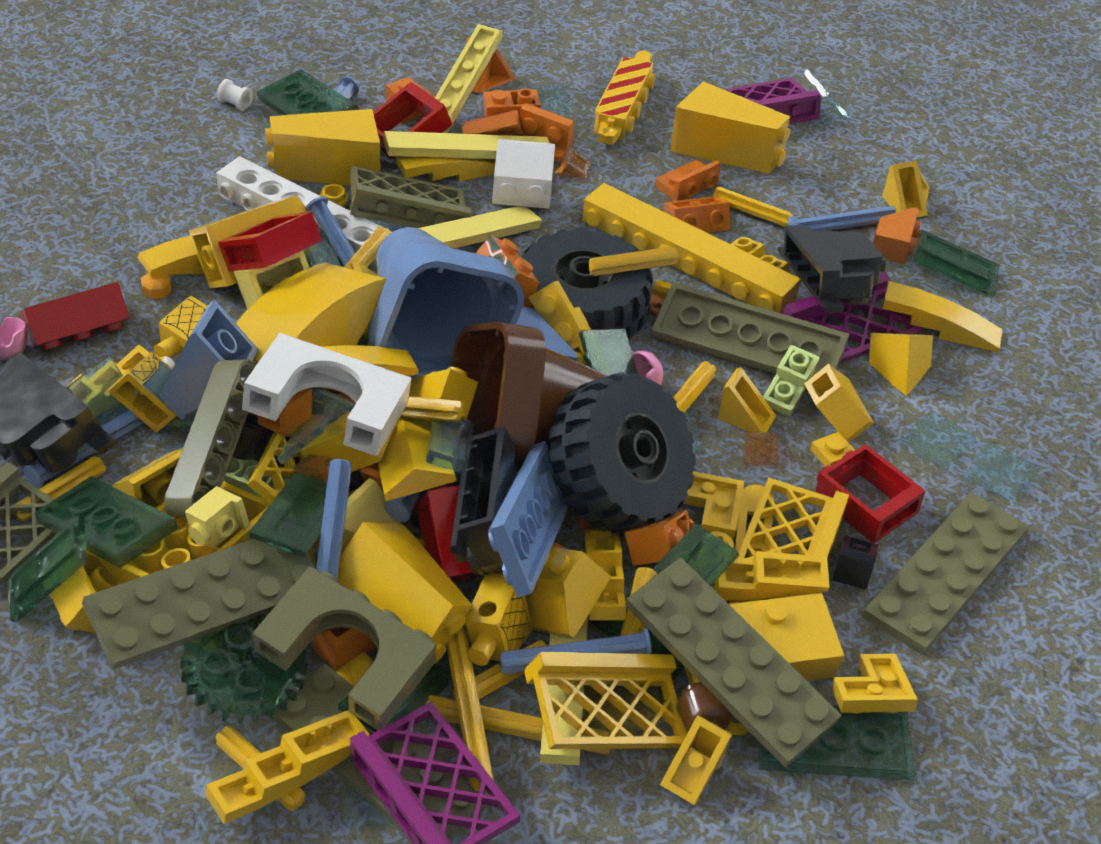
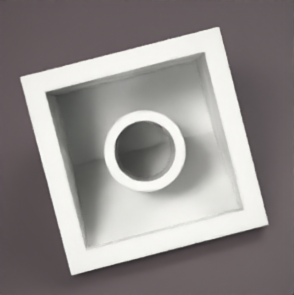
(523, 173)

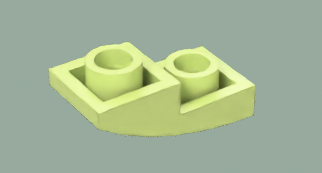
(789, 380)

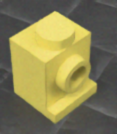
(216, 517)

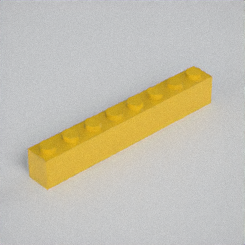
(698, 252)

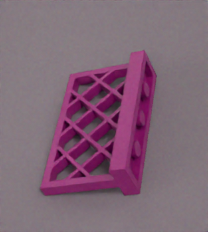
(793, 102)
(811, 311)
(399, 795)

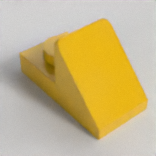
(696, 760)

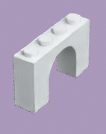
(299, 365)

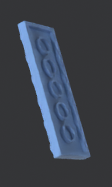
(528, 521)

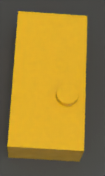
(798, 631)

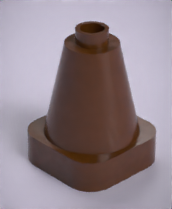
(516, 380)

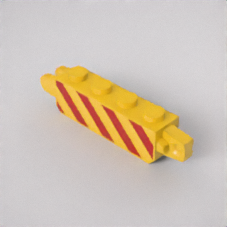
(624, 98)

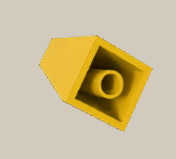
(729, 130)
(323, 145)
(207, 237)
(403, 578)

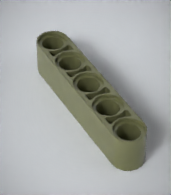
(211, 437)

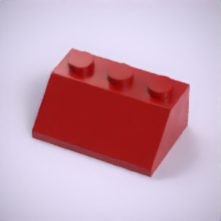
(75, 316)

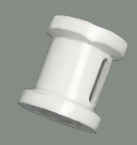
(234, 94)

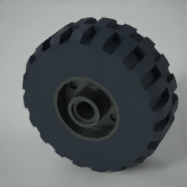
(605, 300)
(621, 452)

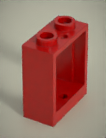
(402, 104)
(270, 241)
(904, 493)
(436, 521)

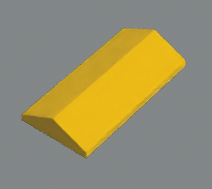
(404, 461)

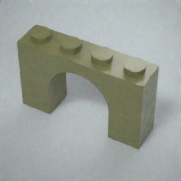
(322, 604)

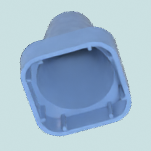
(436, 294)

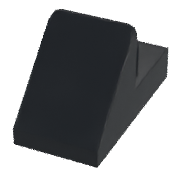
(855, 562)

